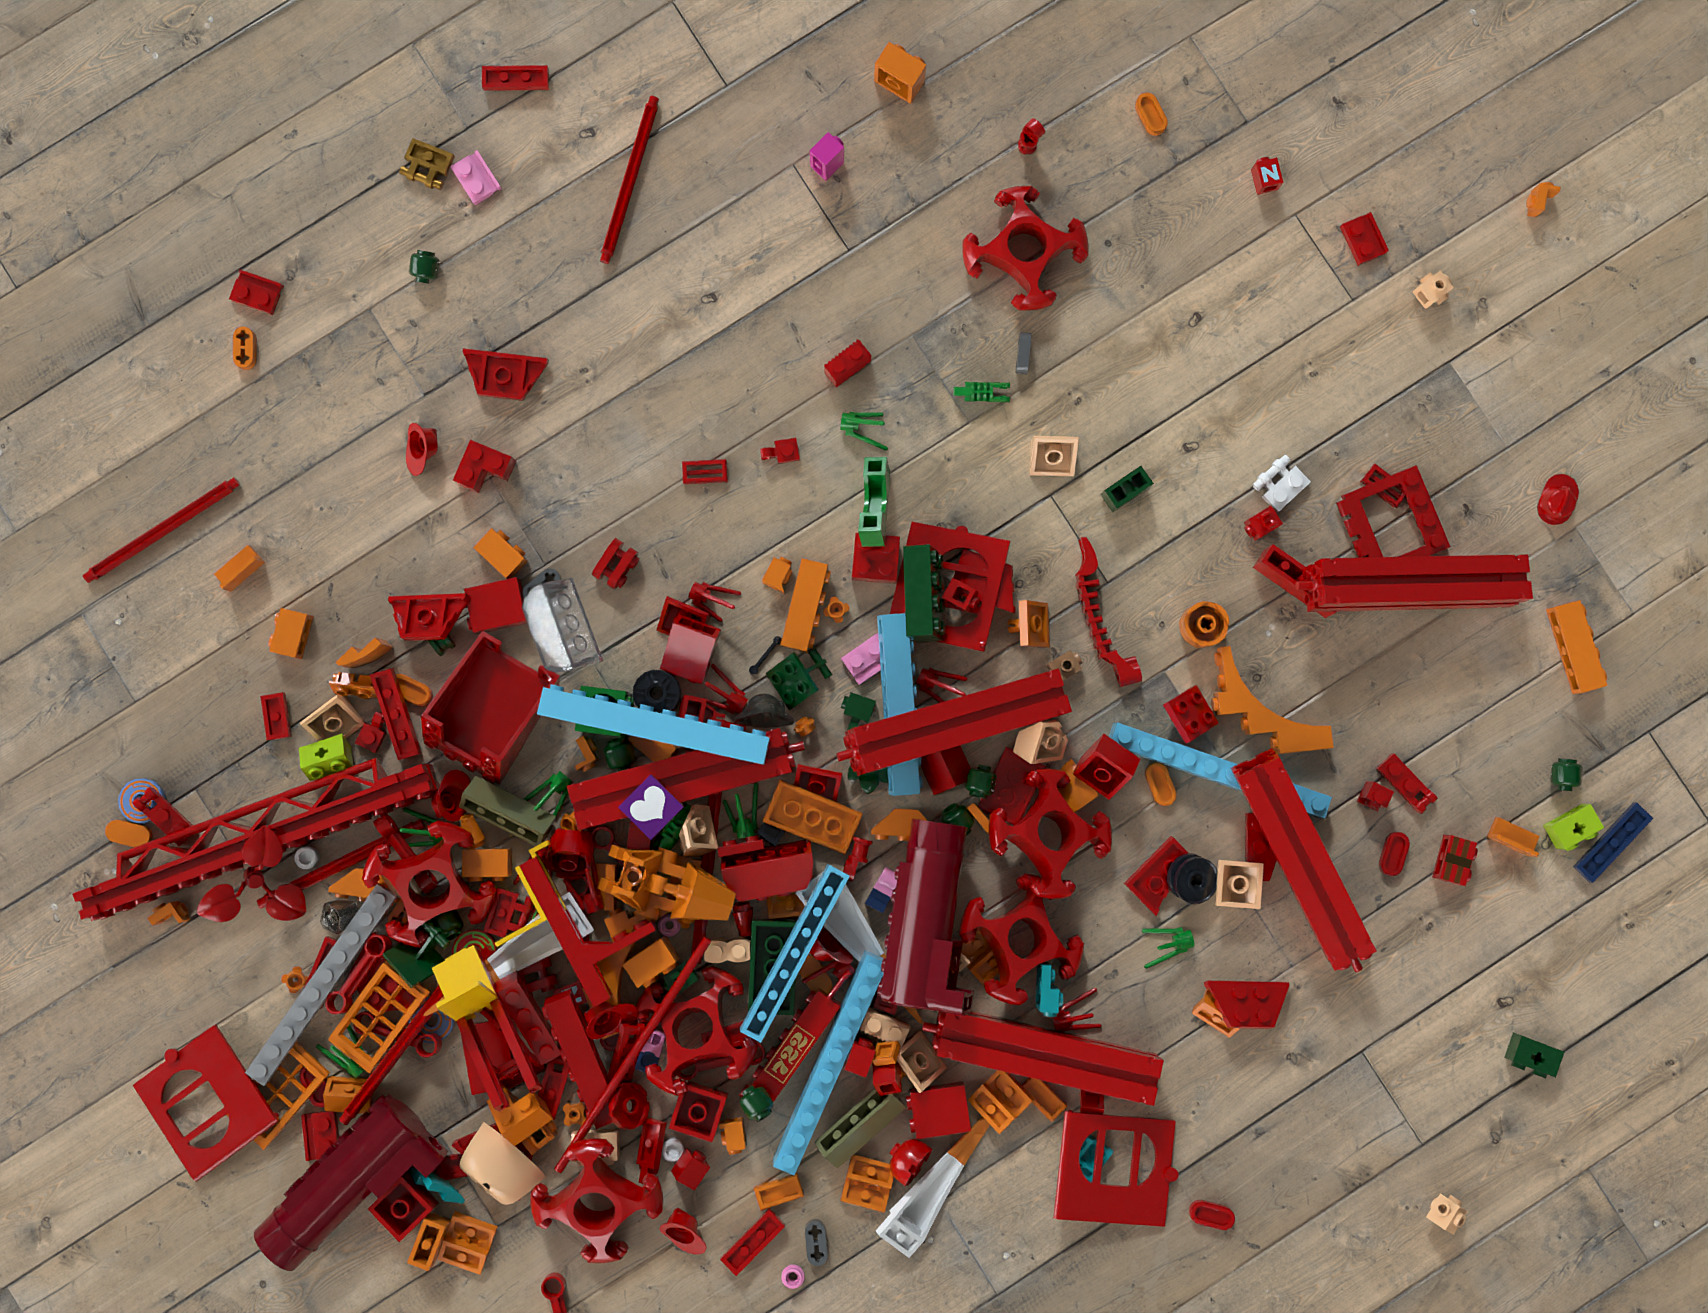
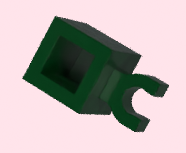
(857, 708)
(671, 977)

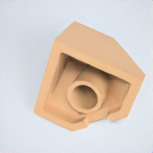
(1041, 742)
(698, 832)

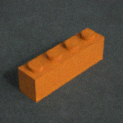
(804, 605)
(1577, 647)

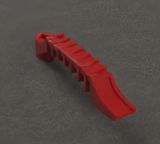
(1127, 669)

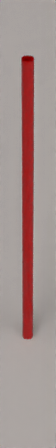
(637, 1047)

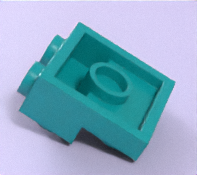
(1047, 995)

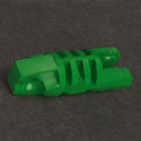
(981, 391)
(670, 834)

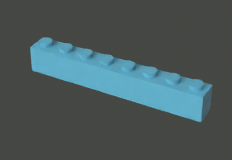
(898, 694)
(794, 953)

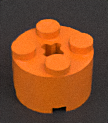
(1214, 632)

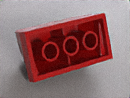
(769, 871)

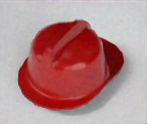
(420, 446)
(1558, 499)
(448, 797)
(828, 948)
(606, 1018)
(683, 1232)

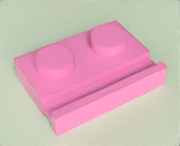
(476, 177)
(864, 660)

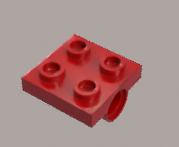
(1190, 714)

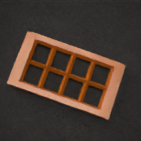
(352, 1050)
(315, 1068)

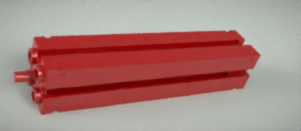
(1416, 583)
(955, 722)
(684, 776)
(1304, 860)
(1047, 1055)

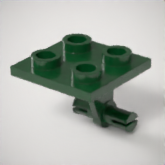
(793, 680)
(416, 963)

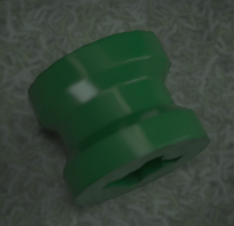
(441, 646)

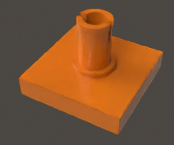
(1032, 624)

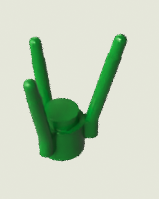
(852, 421)
(558, 783)
(743, 827)
(421, 832)
(1180, 941)
(348, 1064)

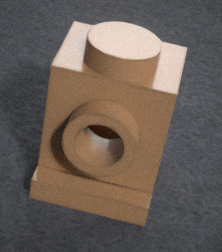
(1073, 658)

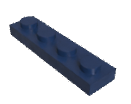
(1613, 842)

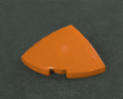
(1076, 792)

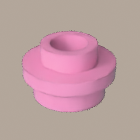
(664, 930)
(792, 1283)

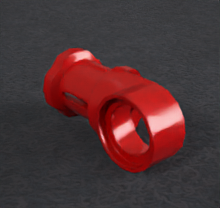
(1031, 131)
(858, 854)

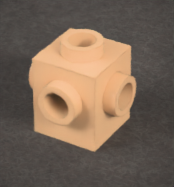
(1433, 289)
(1447, 1213)

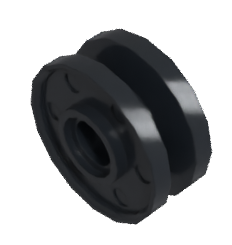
(657, 678)
(1204, 880)

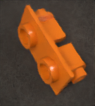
(344, 685)

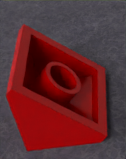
(674, 607)
(945, 769)
(818, 781)

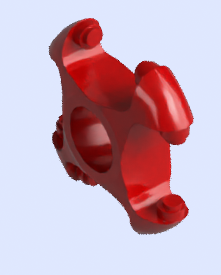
(1025, 222)
(1072, 827)
(420, 908)
(1011, 966)
(717, 1046)
(596, 1178)

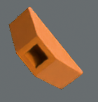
(896, 824)
(354, 886)

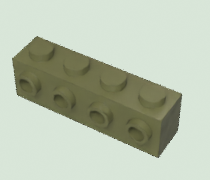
(507, 811)
(858, 1126)

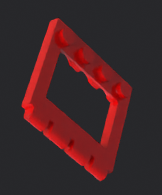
(1418, 501)

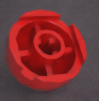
(908, 1159)

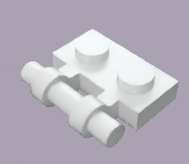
(1286, 488)

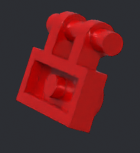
(503, 910)

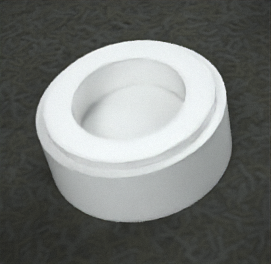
(306, 857)
(672, 1149)

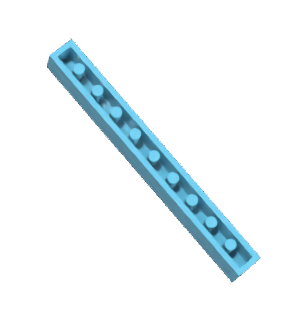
(652, 725)
(1200, 763)
(829, 1063)

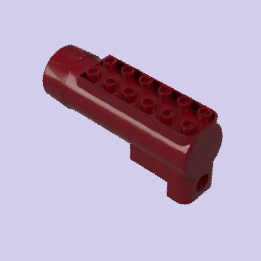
(920, 954)
(360, 1164)

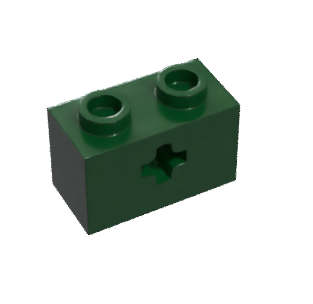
(1126, 489)
(1546, 1060)

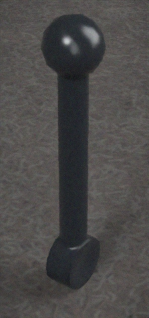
(776, 641)

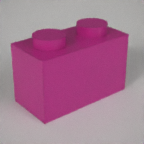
(827, 155)

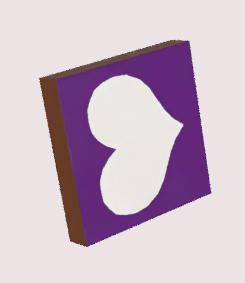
(651, 807)

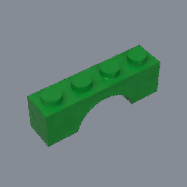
(876, 492)

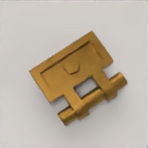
(428, 157)

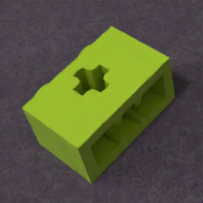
(325, 757)
(1561, 828)

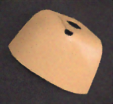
(499, 1164)

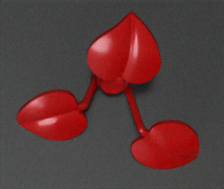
(260, 850)

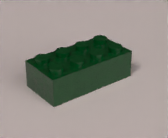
(923, 593)
(766, 944)

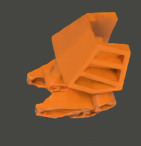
(697, 898)

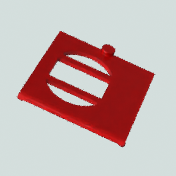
(995, 552)
(241, 1099)
(1118, 1204)

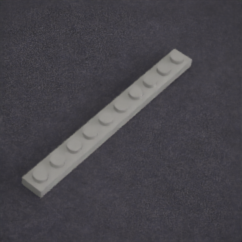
(321, 984)

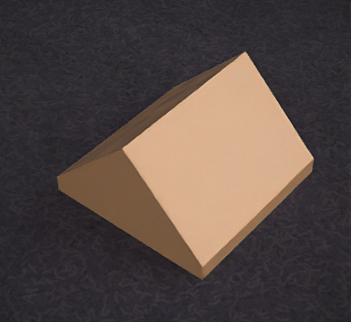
(1053, 455)
(332, 719)
(1239, 884)
(920, 1061)

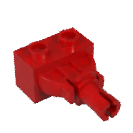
(697, 707)

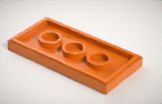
(812, 817)

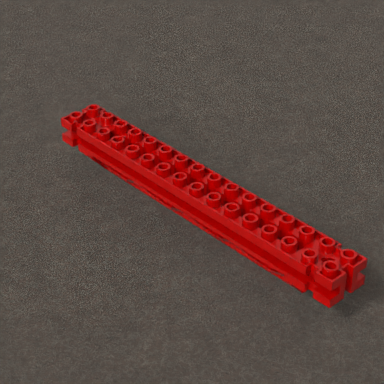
(138, 885)

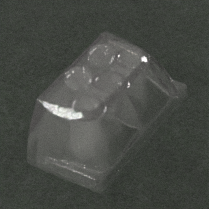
(560, 626)

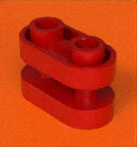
(628, 560)
(545, 982)

